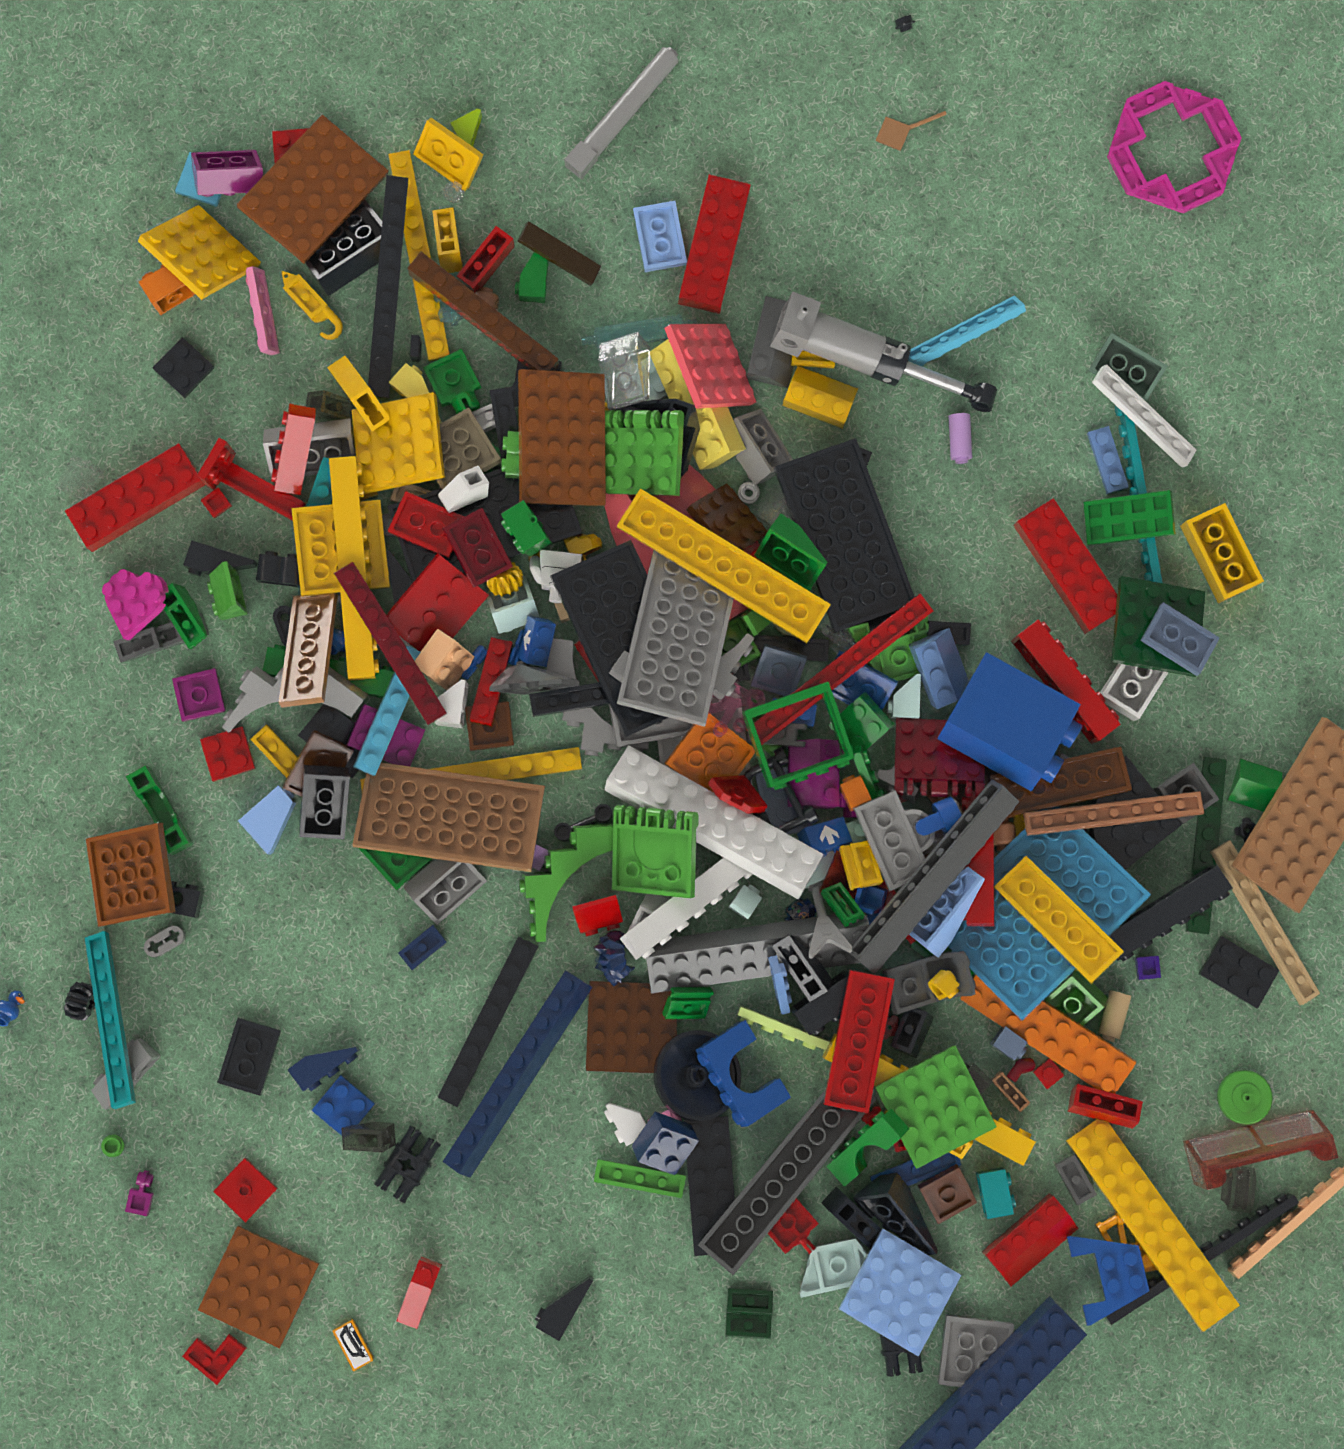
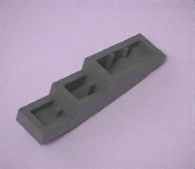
(150, 641)

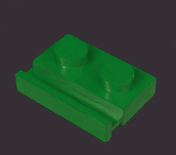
(688, 1003)

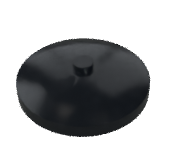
(685, 1083)

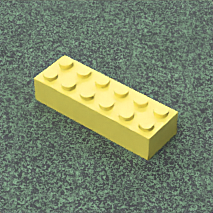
(718, 434)

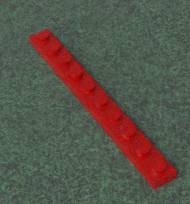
(846, 664)

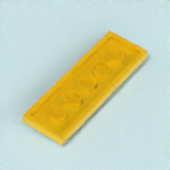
(1058, 919)

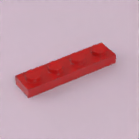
(495, 663)

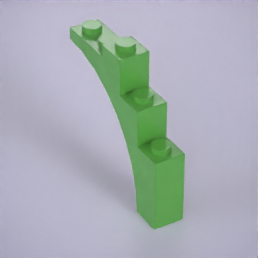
(561, 864)

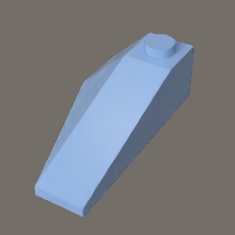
(944, 918)

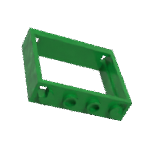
(821, 767)

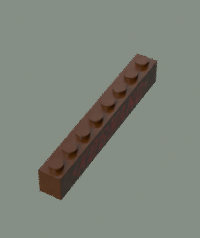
(481, 314)

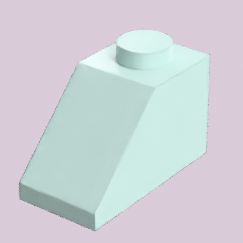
(906, 701)
(745, 901)

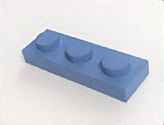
(1107, 460)
(780, 984)

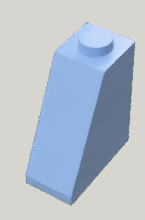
(269, 817)

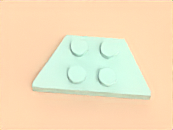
(832, 1267)

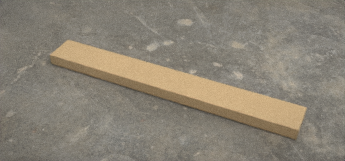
(1266, 926)

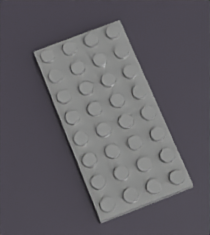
(675, 644)

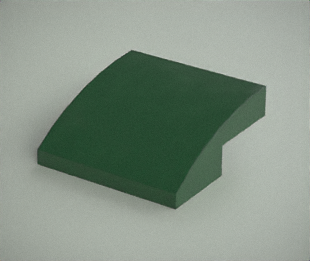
(749, 1313)

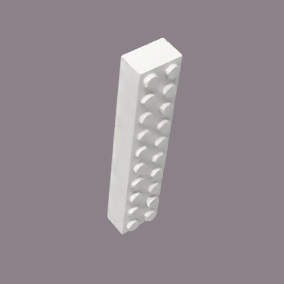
(721, 827)

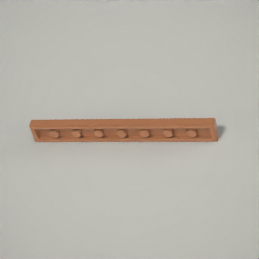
(1113, 813)

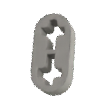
(162, 936)

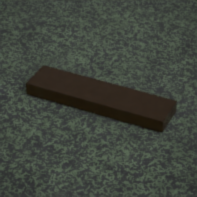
(559, 253)

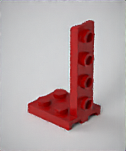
(219, 468)

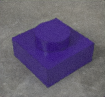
(1148, 967)

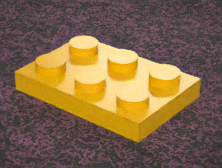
(448, 153)

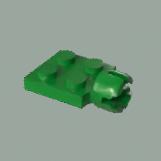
(454, 381)

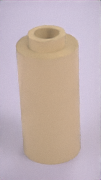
(1114, 1015)

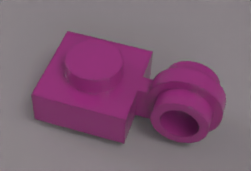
(139, 1200)

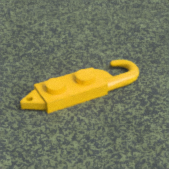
(311, 303)

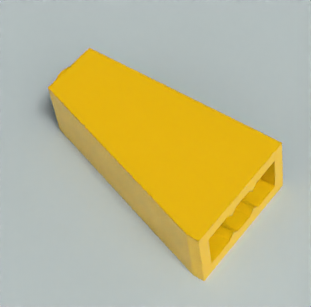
(358, 393)

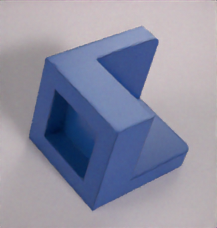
(871, 899)

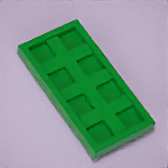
(1129, 518)

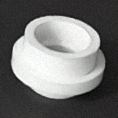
(745, 486)

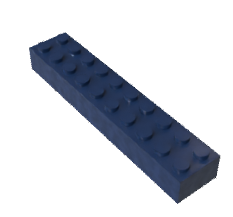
(1001, 1381)

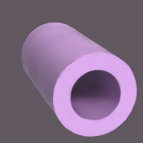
(960, 437)

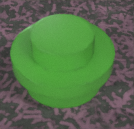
(112, 1145)

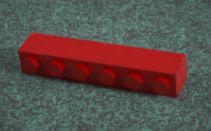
(982, 909)

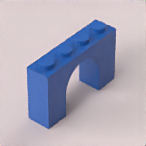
(717, 1056)

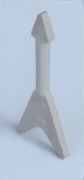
(825, 929)

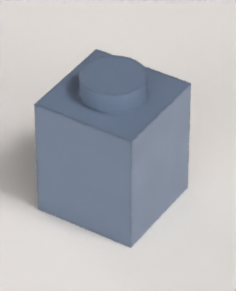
(1009, 1043)

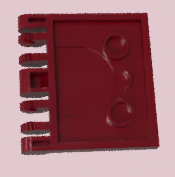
(929, 760)

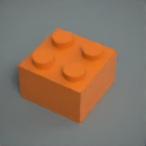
(164, 289)

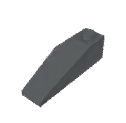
(767, 363)
(529, 679)

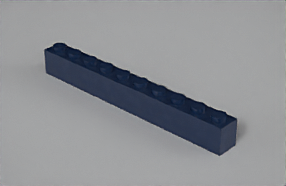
(517, 1074)

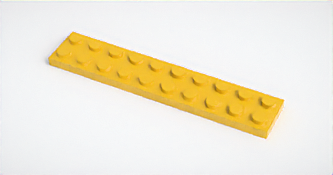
(723, 565)
(1153, 1224)

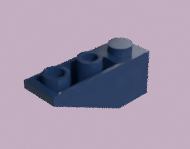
(315, 1067)

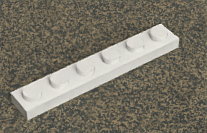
(1144, 416)

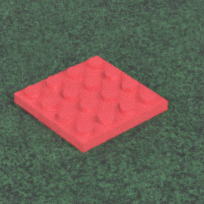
(710, 365)

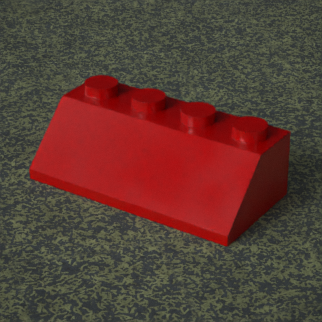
(1030, 1239)

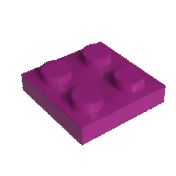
(199, 695)

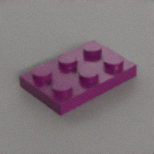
(402, 744)

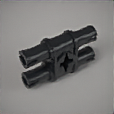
(394, 1164)
(891, 1351)

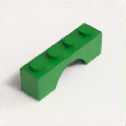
(160, 809)
(883, 1133)

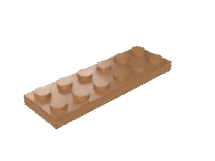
(308, 650)

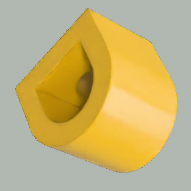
(944, 984)

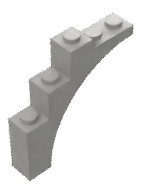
(728, 663)
(263, 689)
(595, 730)

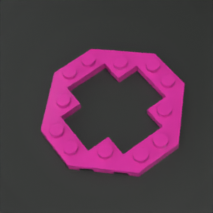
(1187, 105)

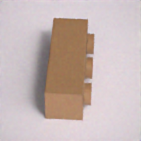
(1010, 1091)

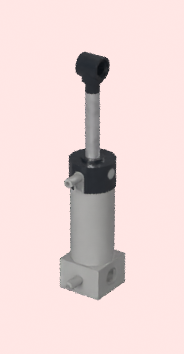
(880, 357)

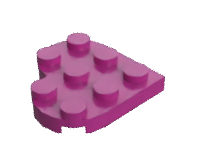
(134, 600)

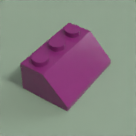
(226, 172)
(819, 790)

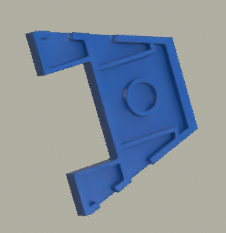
(1119, 1271)

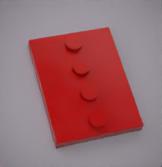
(435, 600)

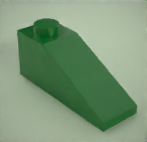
(533, 280)
(184, 615)

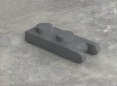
(785, 737)

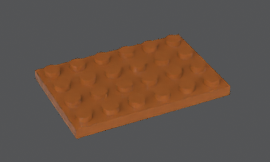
(312, 189)
(561, 438)

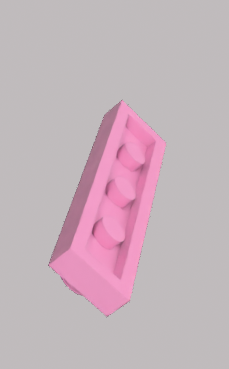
(262, 311)

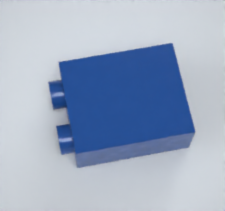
(1012, 723)

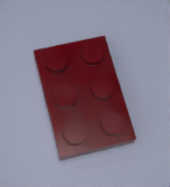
(477, 547)

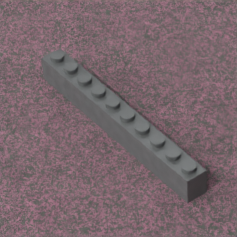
(933, 876)

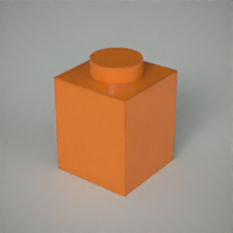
(854, 792)

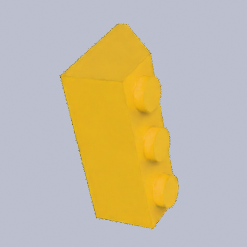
(820, 397)

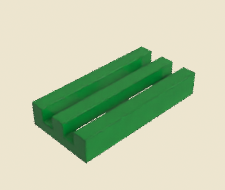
(839, 906)

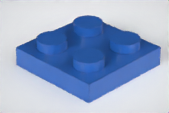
(343, 1105)

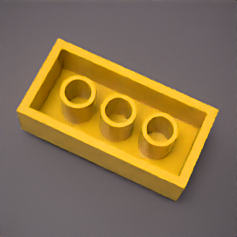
(1221, 553)

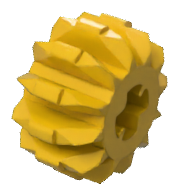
(506, 582)

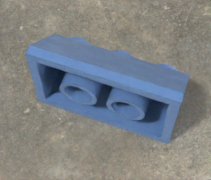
(940, 668)

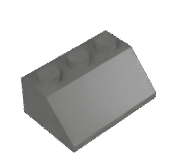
(762, 445)
(443, 887)
(141, 1060)

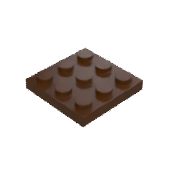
(728, 517)

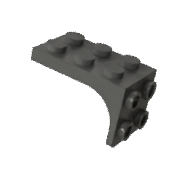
(912, 980)

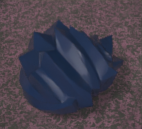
(612, 957)

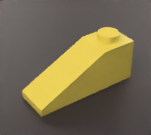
(409, 382)

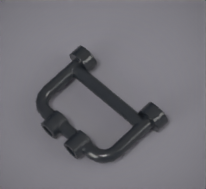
(803, 814)

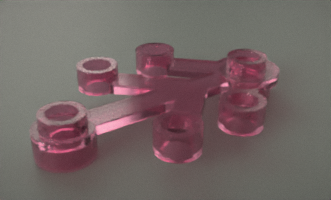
(730, 705)

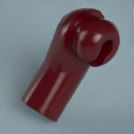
(1020, 1067)

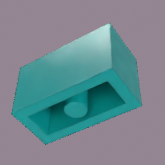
(995, 1193)

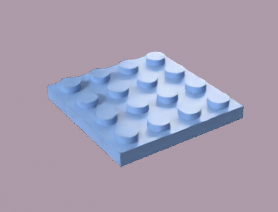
(900, 1292)

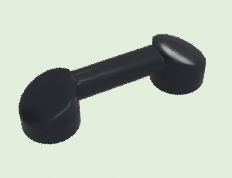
(601, 814)

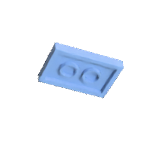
(660, 236)

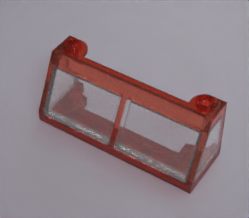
(1254, 1143)

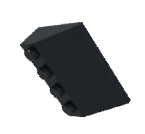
(348, 251)

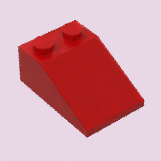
(597, 915)

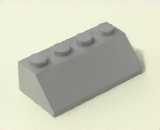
(328, 440)

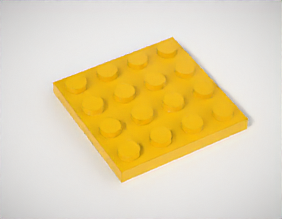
(199, 251)
(403, 448)
(318, 550)

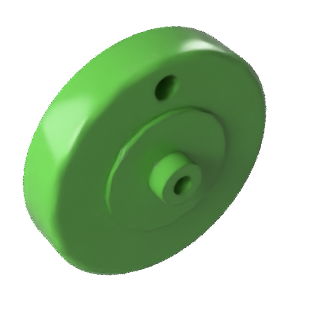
(1244, 1097)

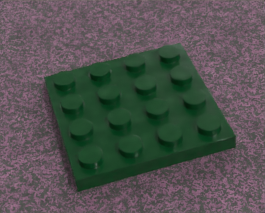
(1135, 609)

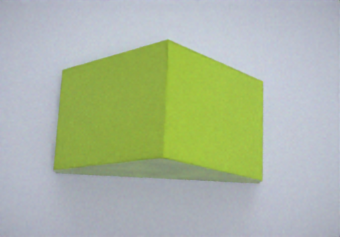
(467, 126)

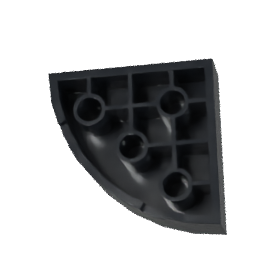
(1131, 841)

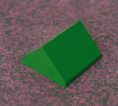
(1254, 785)

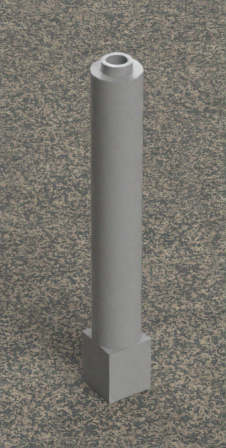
(587, 152)

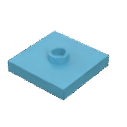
(187, 188)

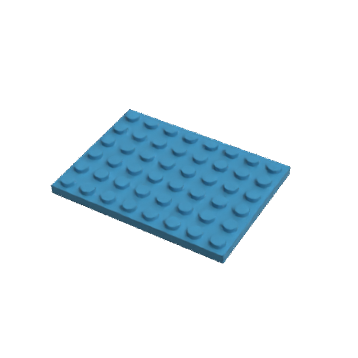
(1013, 954)

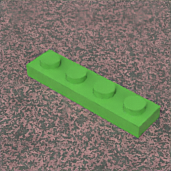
(639, 1178)

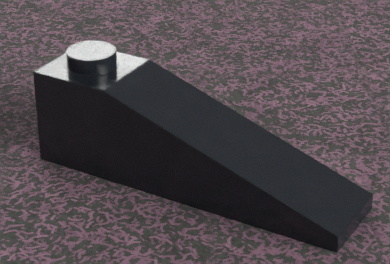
(894, 1205)

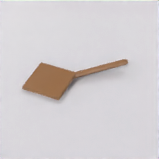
(894, 132)

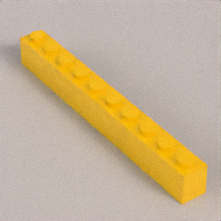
(350, 548)
(1001, 1139)

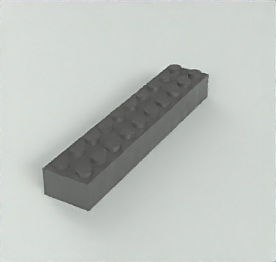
(739, 953)
(778, 1183)

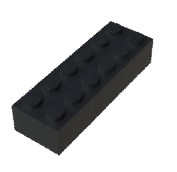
(1171, 909)

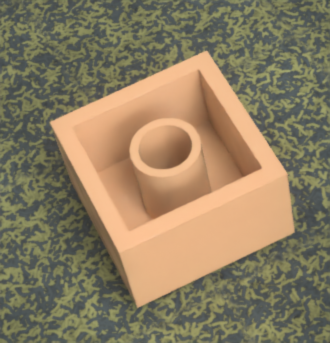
(443, 660)

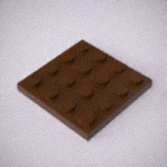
(626, 1027)

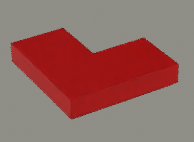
(214, 1363)

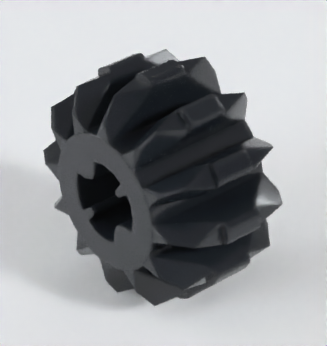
(79, 1001)

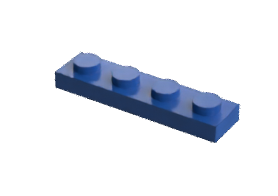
(912, 1175)

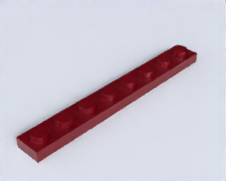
(390, 643)

